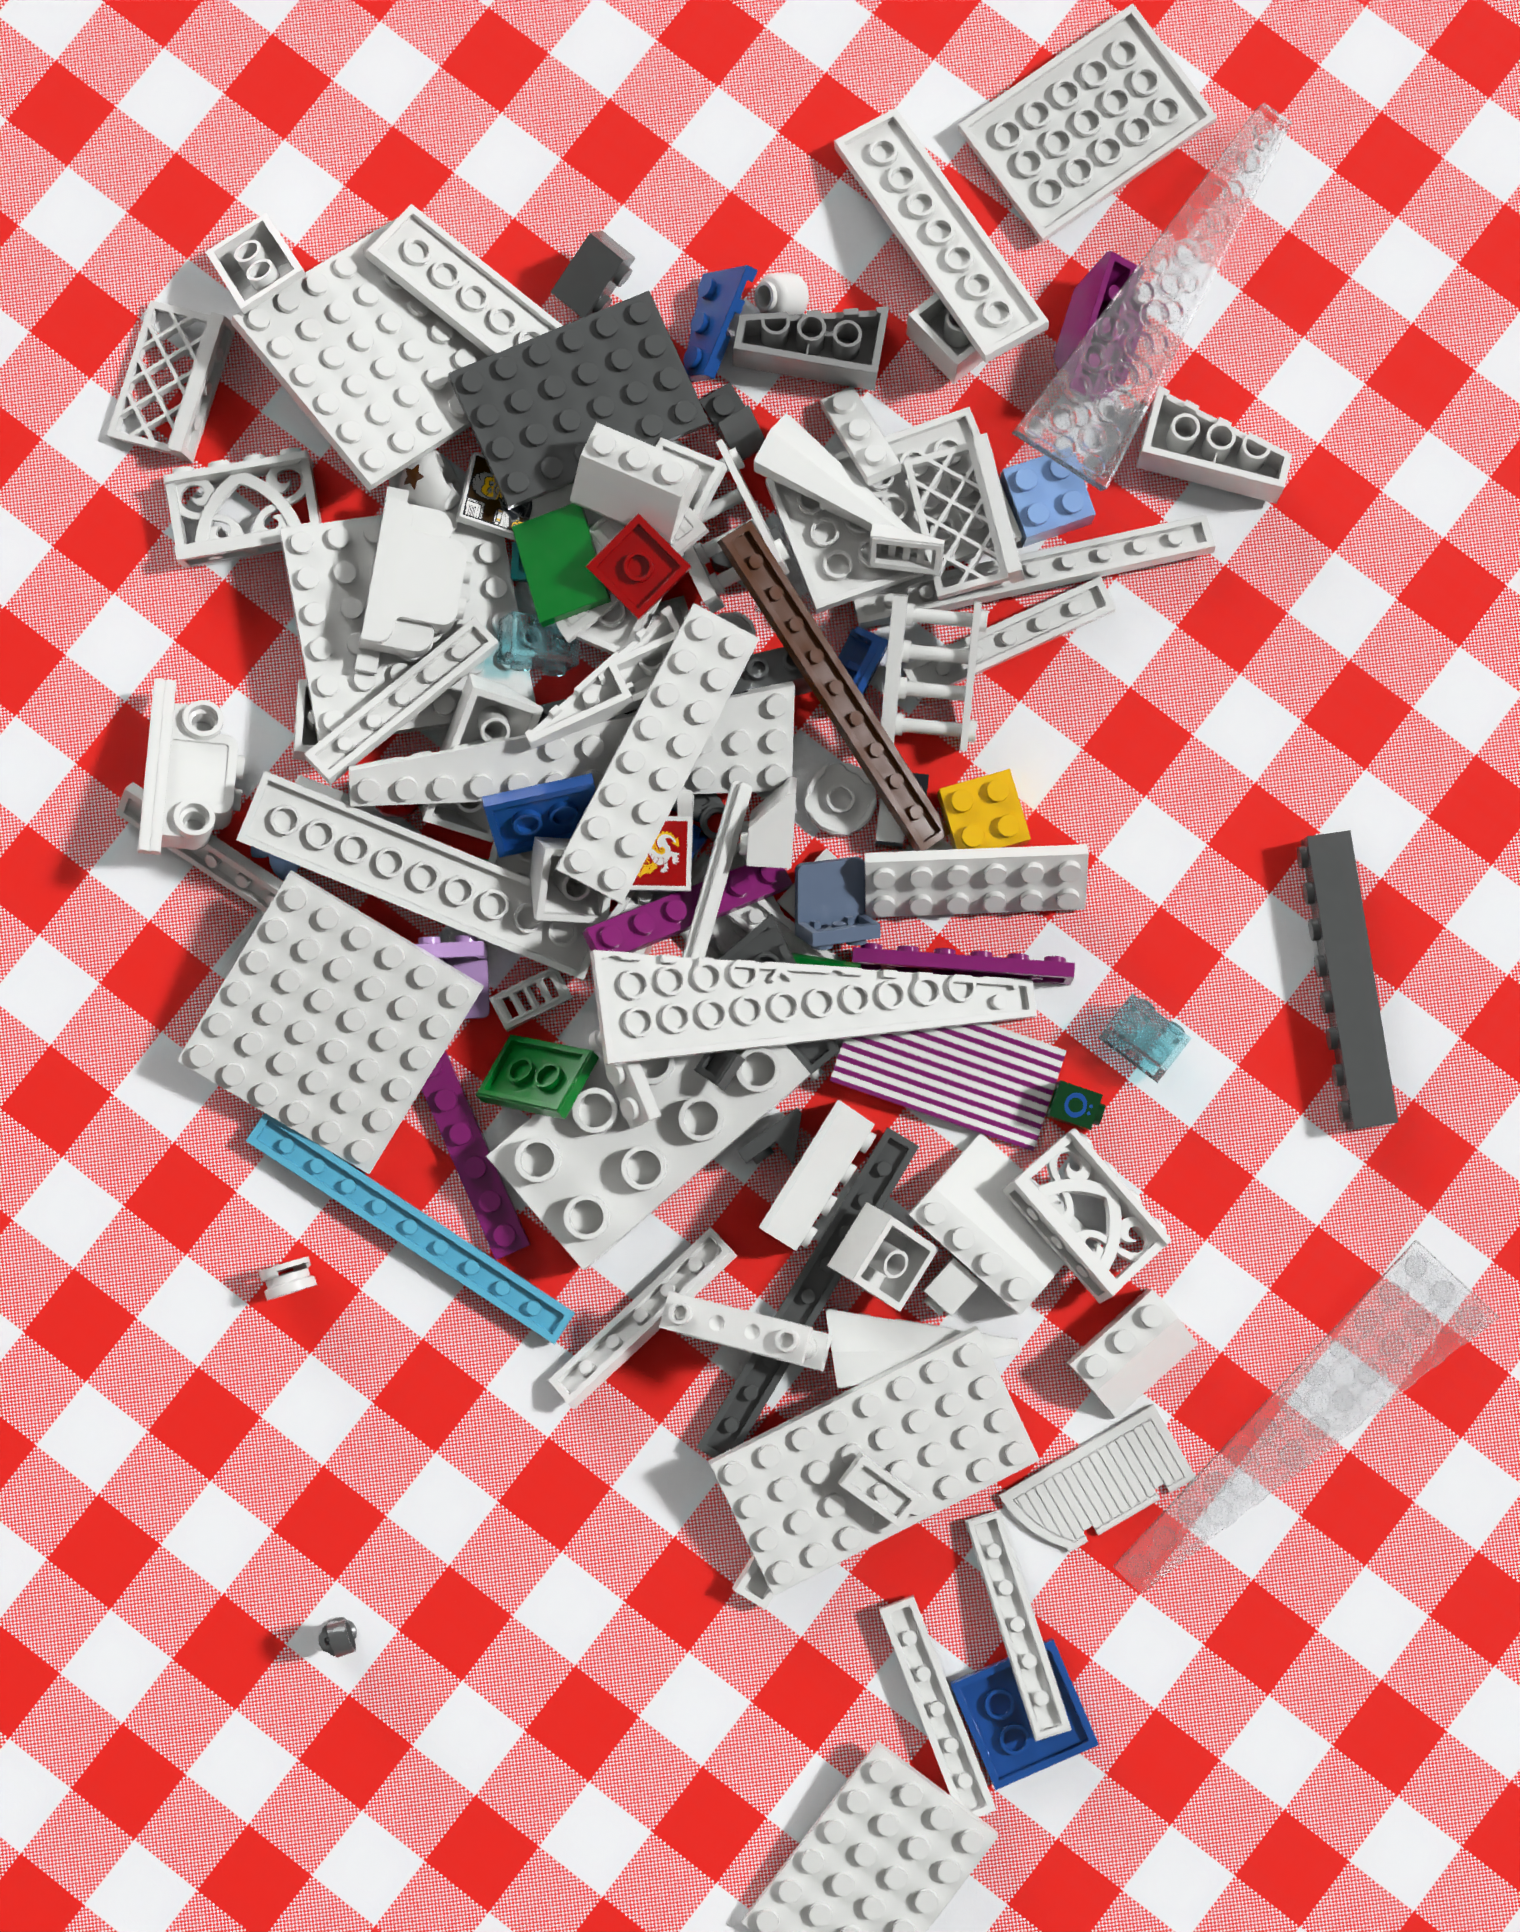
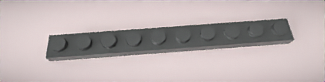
(807, 1294)

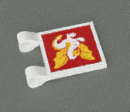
(670, 858)

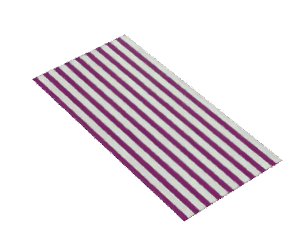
(959, 1075)

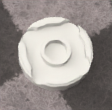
(840, 799)

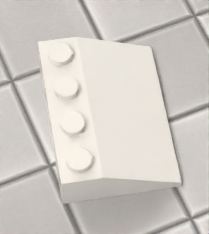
(985, 1229)

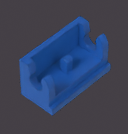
(862, 656)

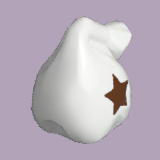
(430, 483)

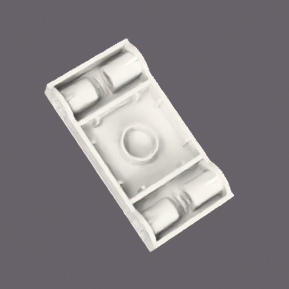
(600, 1179)

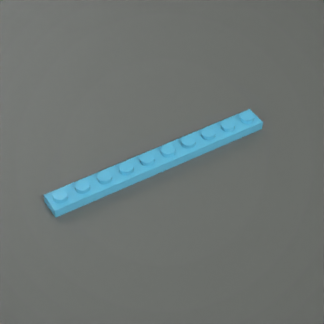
(412, 1228)

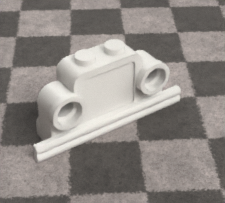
(411, 583)
(187, 773)

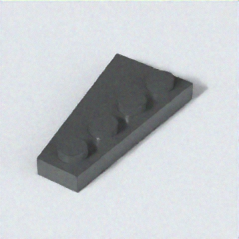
(767, 944)

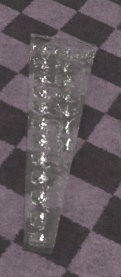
(1116, 369)
(1372, 1355)

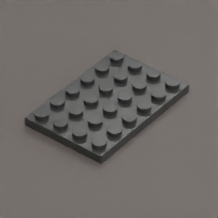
(546, 394)

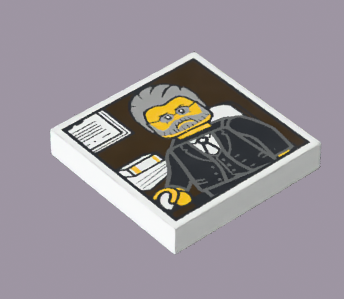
(483, 503)

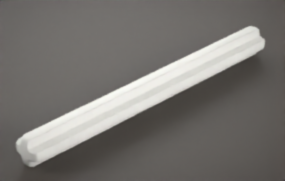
(718, 870)

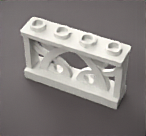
(208, 546)
(1119, 1202)

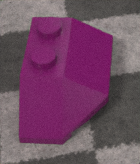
(1090, 300)

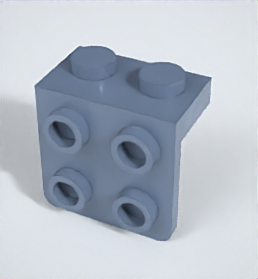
(832, 903)

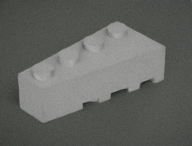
(814, 345)

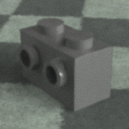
(594, 274)

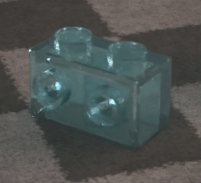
(530, 646)
(1145, 1037)

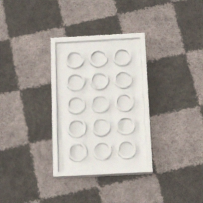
(1087, 123)
(835, 551)
(876, 1857)

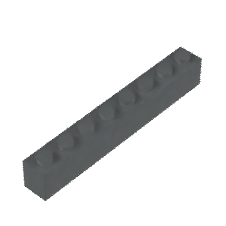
(1348, 980)

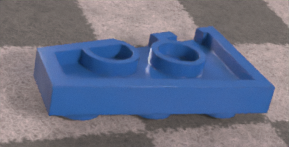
(715, 307)

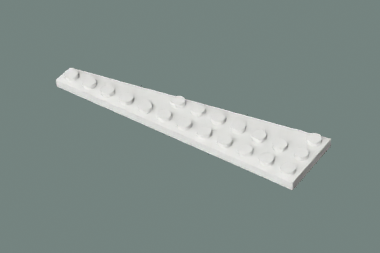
(746, 745)
(708, 1005)

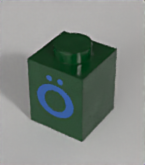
(1075, 1106)

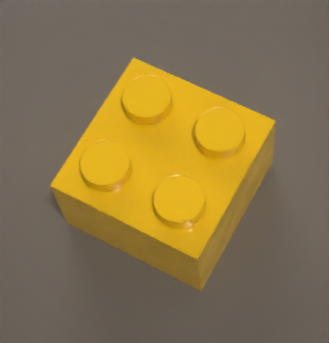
(984, 813)

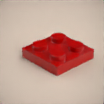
(638, 566)

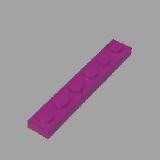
(676, 911)
(978, 964)
(469, 1153)

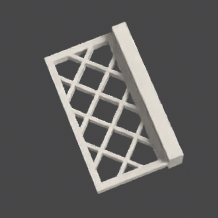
(200, 386)
(995, 510)

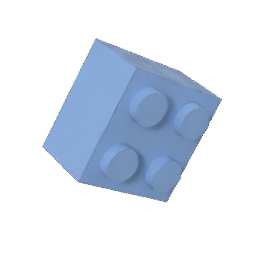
(1046, 499)

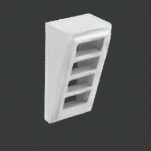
(891, 560)
(502, 1011)

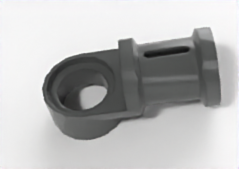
(338, 1637)

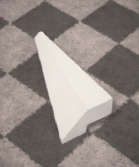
(805, 466)
(613, 686)
(871, 1344)

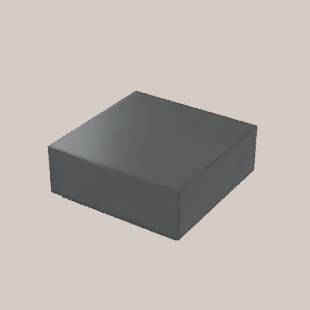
(719, 1067)

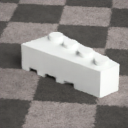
(1210, 451)

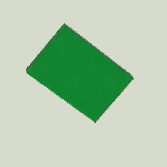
(555, 561)
(537, 1076)

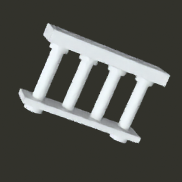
(698, 555)
(902, 650)
(746, 1331)

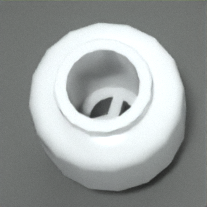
(782, 294)

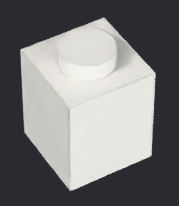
(950, 1288)

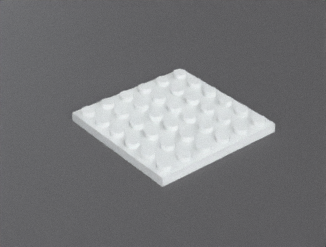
(363, 362)
(329, 588)
(330, 1022)

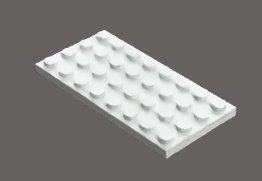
(929, 1422)

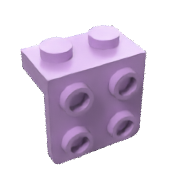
(468, 957)

